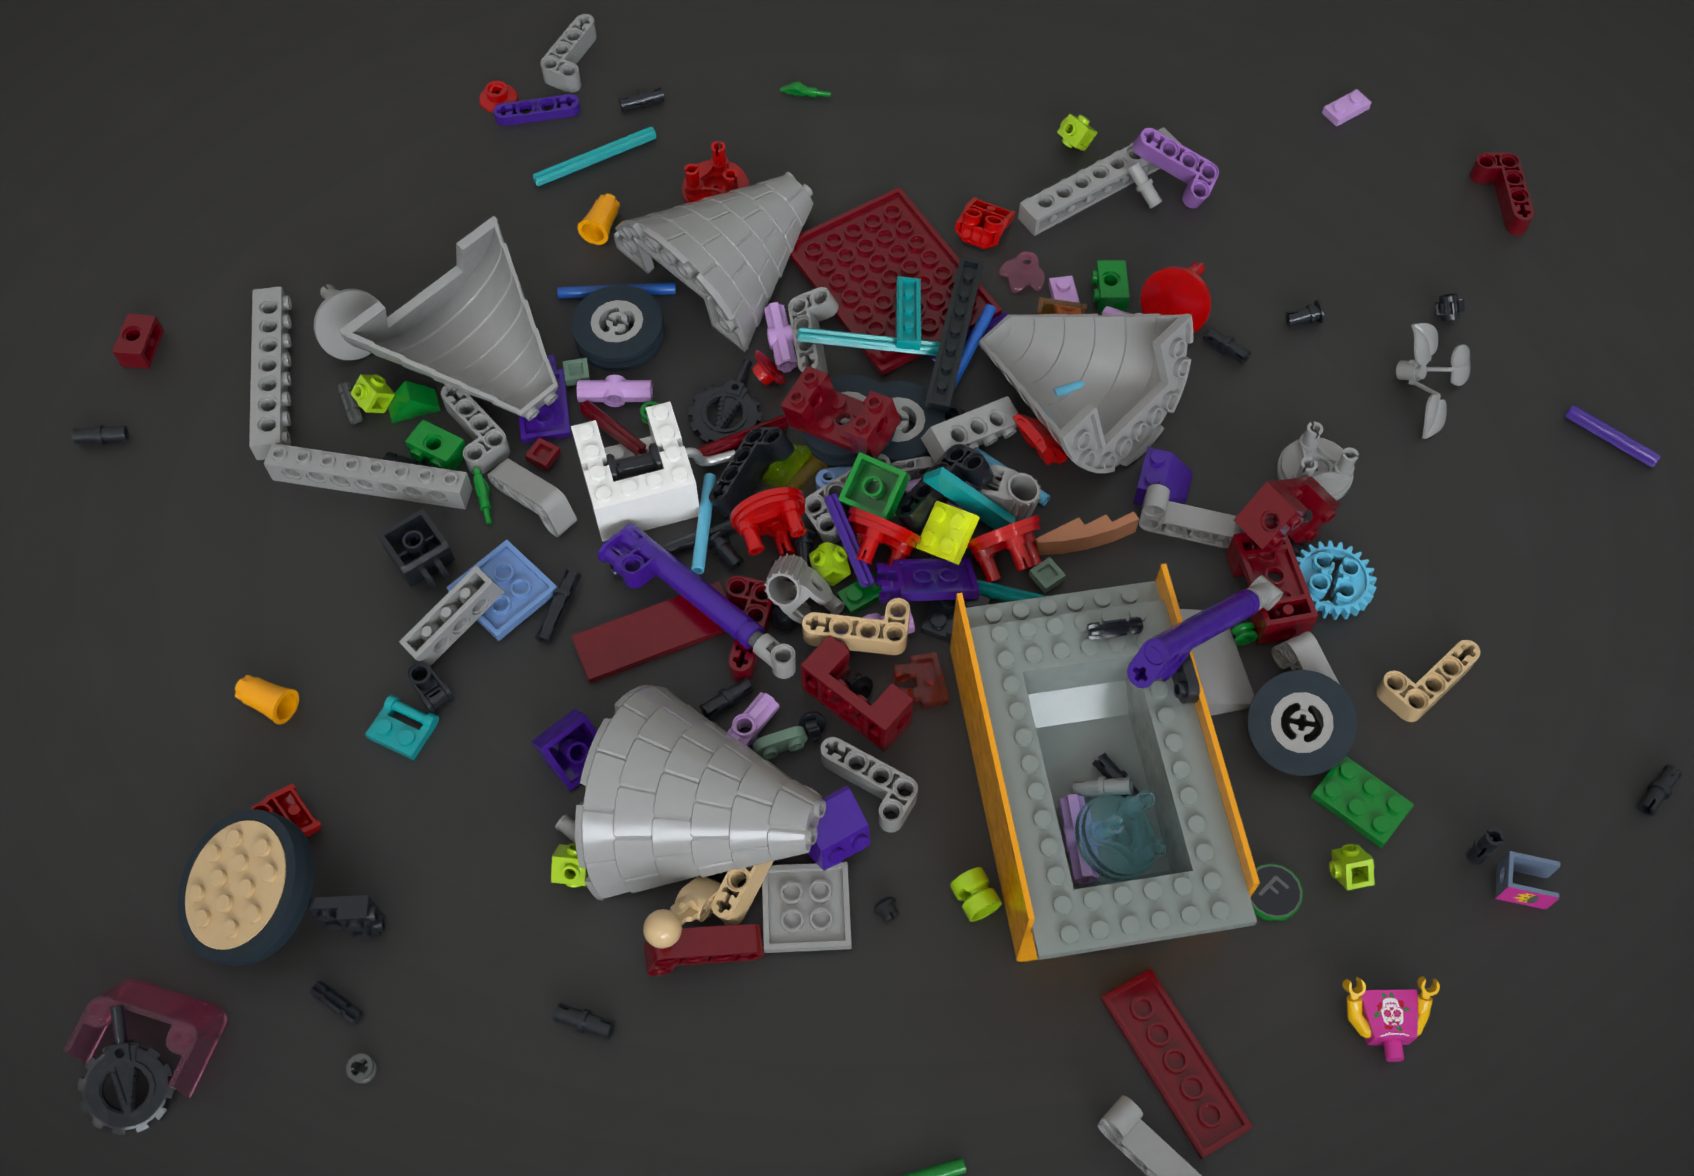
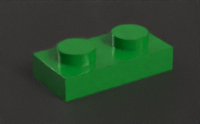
(859, 598)

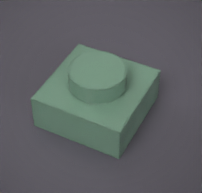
(576, 370)
(1047, 575)

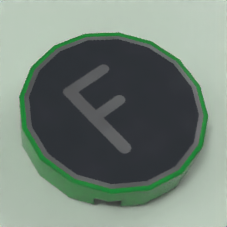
(1277, 894)

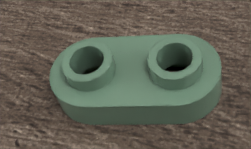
(772, 744)

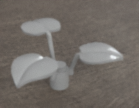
(1414, 370)

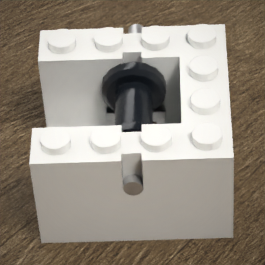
(644, 487)

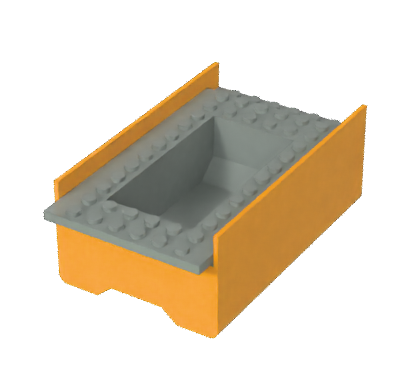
(1038, 716)

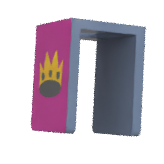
(1521, 894)

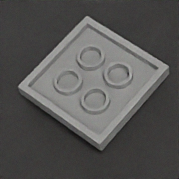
(806, 908)

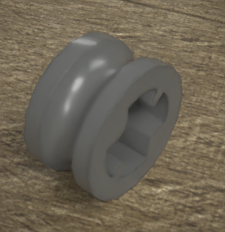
(368, 1075)

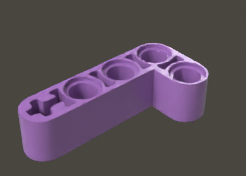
(1151, 147)

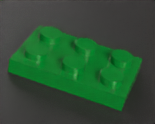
(1362, 801)

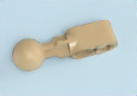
(693, 903)

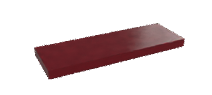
(643, 636)
(1176, 1063)

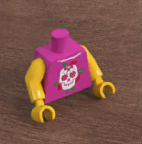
(1389, 1016)

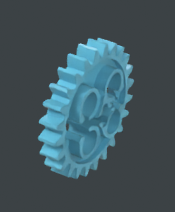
(1356, 585)

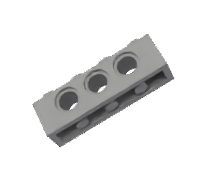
(972, 428)
(451, 616)

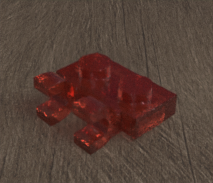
(928, 679)

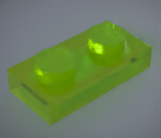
(782, 471)

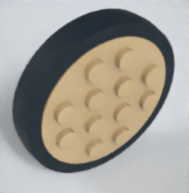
(245, 888)

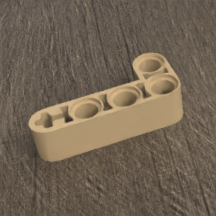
(858, 626)
(1435, 678)
(745, 895)

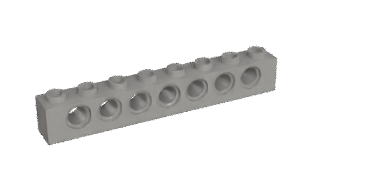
(1082, 189)
(269, 370)
(368, 476)

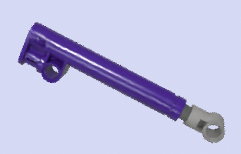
(641, 558)
(1166, 651)

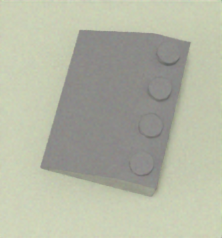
(1221, 672)

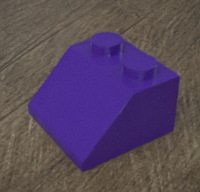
(1163, 469)
(566, 746)
(840, 830)

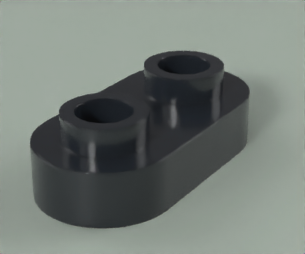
(1186, 683)

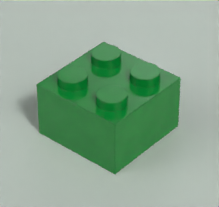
(874, 487)

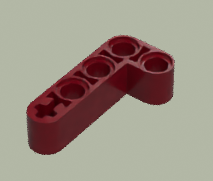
(1510, 185)
(754, 608)
(706, 946)

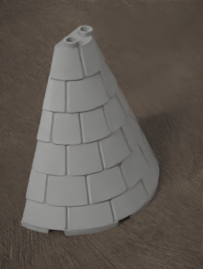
(725, 248)
(468, 330)
(1130, 373)
(681, 800)

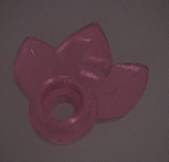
(1021, 274)

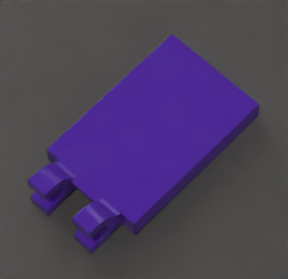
(552, 420)
(926, 580)

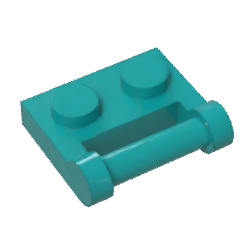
(398, 735)

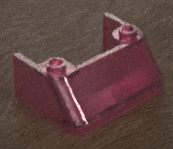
(192, 1034)

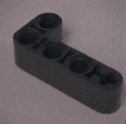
(959, 460)
(747, 466)

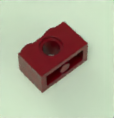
(138, 341)

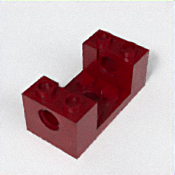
(818, 408)
(1287, 505)
(1295, 609)
(824, 680)

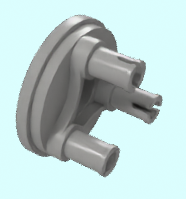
(335, 313)
(1320, 459)

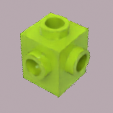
(1076, 132)
(372, 393)
(830, 562)
(566, 867)
(1352, 867)

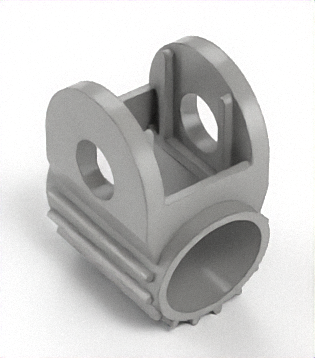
(1015, 492)
(793, 595)

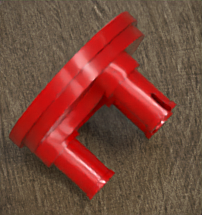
(712, 176)
(1178, 292)
(771, 513)
(874, 530)
(1014, 537)

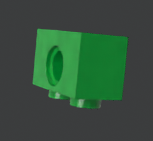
(1110, 285)
(447, 446)

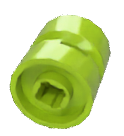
(974, 891)

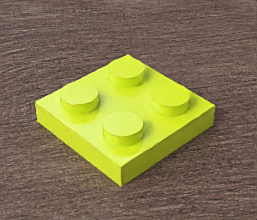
(947, 532)

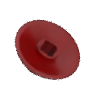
(495, 94)
(766, 370)

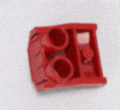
(983, 223)
(1040, 438)
(289, 805)

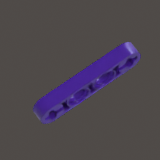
(537, 112)

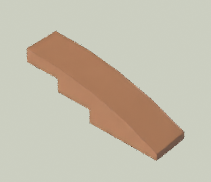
(1077, 536)

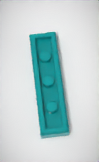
(908, 313)
(968, 498)

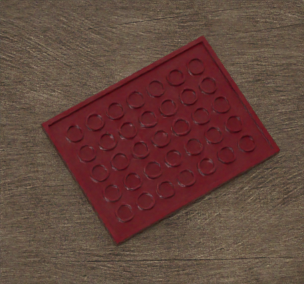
(860, 262)

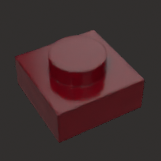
(543, 454)

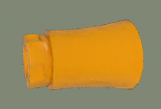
(599, 220)
(268, 698)

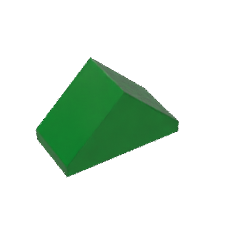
(413, 401)

